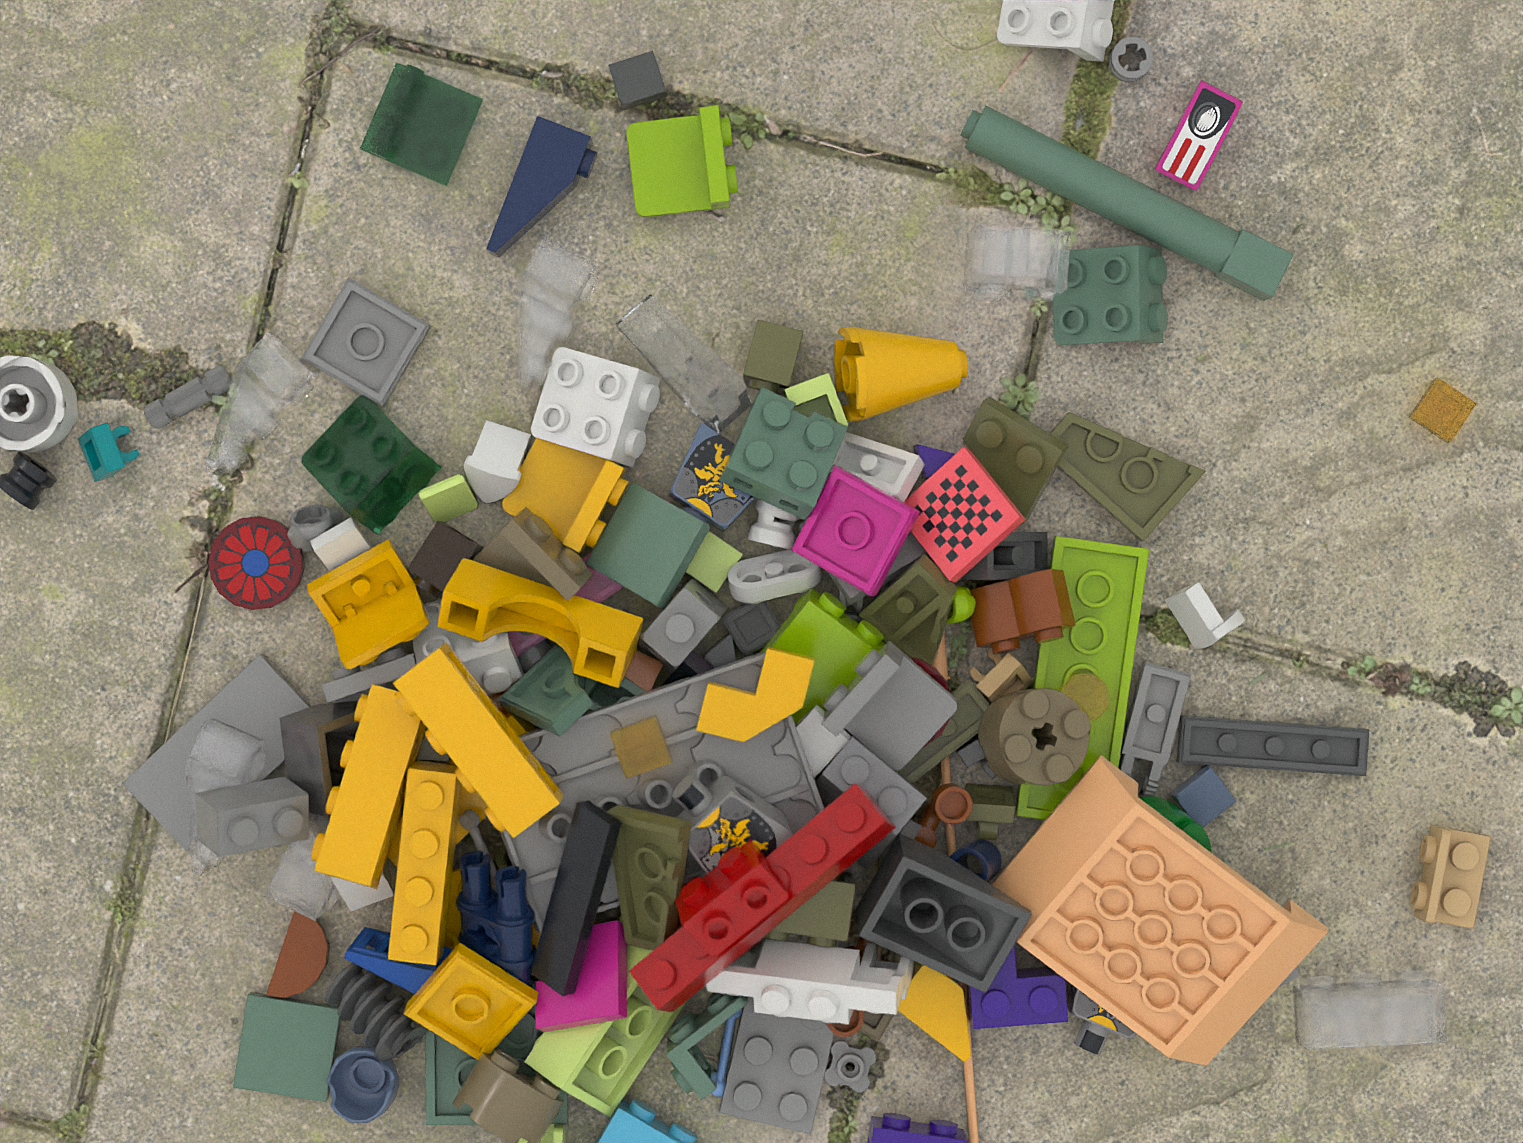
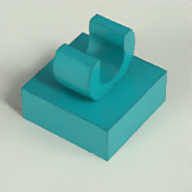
(102, 451)

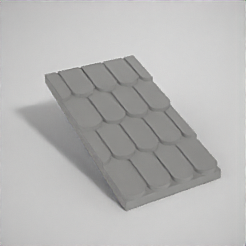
(589, 769)

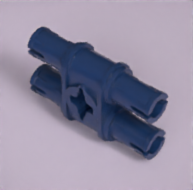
(496, 922)

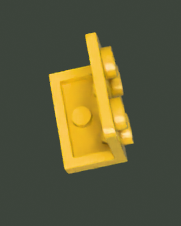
(567, 491)
(370, 604)

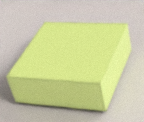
(713, 561)

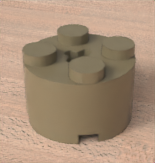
(1026, 760)
(509, 1099)

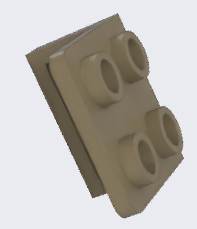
(533, 552)

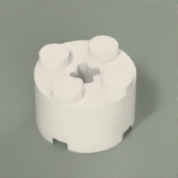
(50, 409)

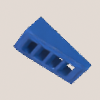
(404, 974)

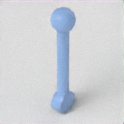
(724, 1054)

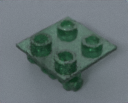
(421, 123)

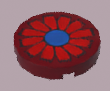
(255, 563)

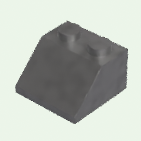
(314, 747)
(887, 787)

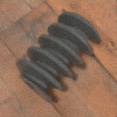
(373, 1013)

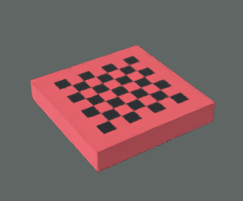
(961, 514)

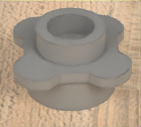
(845, 1053)

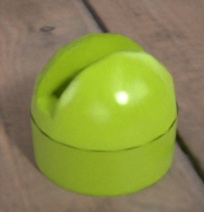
(962, 606)

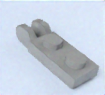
(1153, 721)

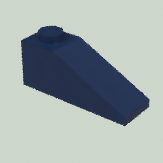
(545, 176)

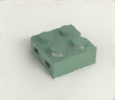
(783, 454)

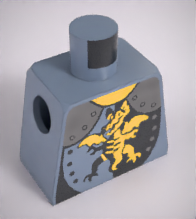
(698, 481)

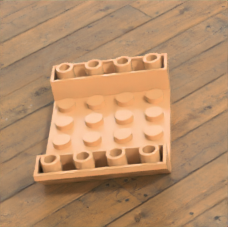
(1151, 919)

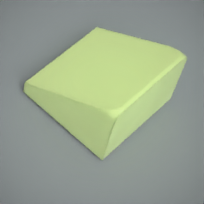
(449, 498)

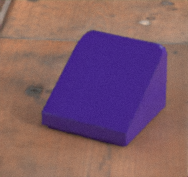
(932, 458)

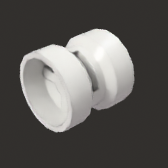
(770, 532)

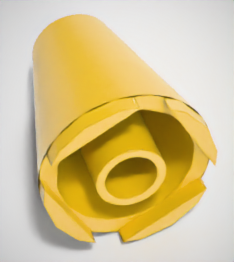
(893, 370)

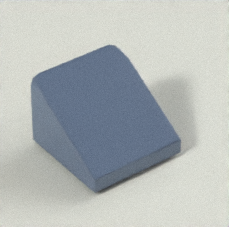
(1203, 796)

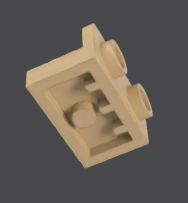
(1450, 876)

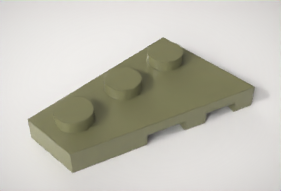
(1122, 475)

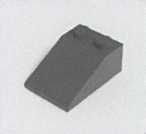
(939, 914)

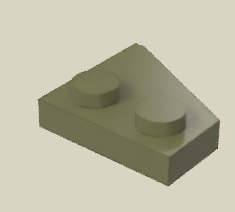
(1014, 453)
(914, 609)

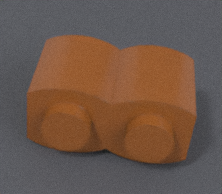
(1022, 609)

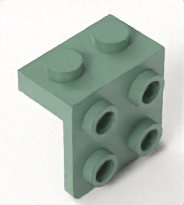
(1112, 297)
(690, 1065)

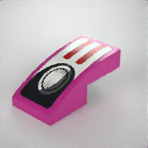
(1198, 135)

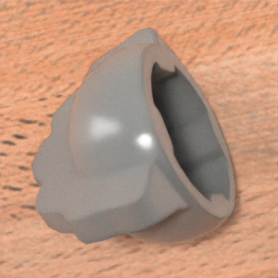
(310, 523)

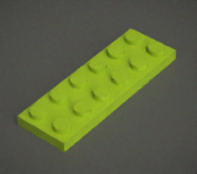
(1106, 603)

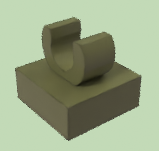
(989, 807)

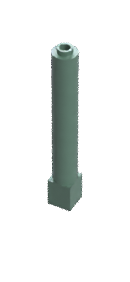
(1231, 254)

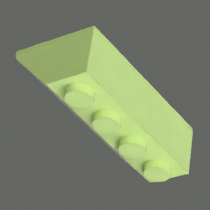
(604, 1058)

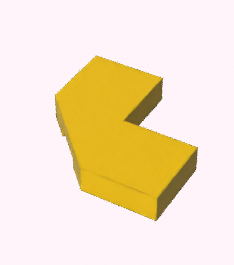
(743, 713)

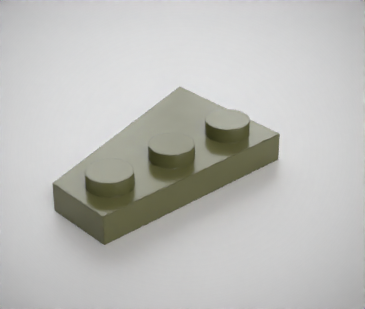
(649, 873)

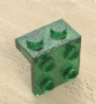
(369, 464)

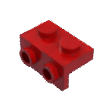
(729, 898)

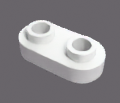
(772, 577)

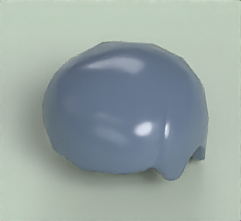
(362, 1085)

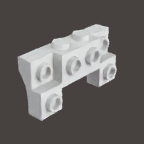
(815, 981)

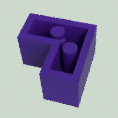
(1019, 997)

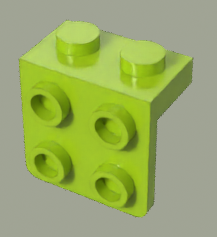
(681, 164)

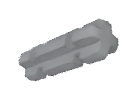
(188, 397)

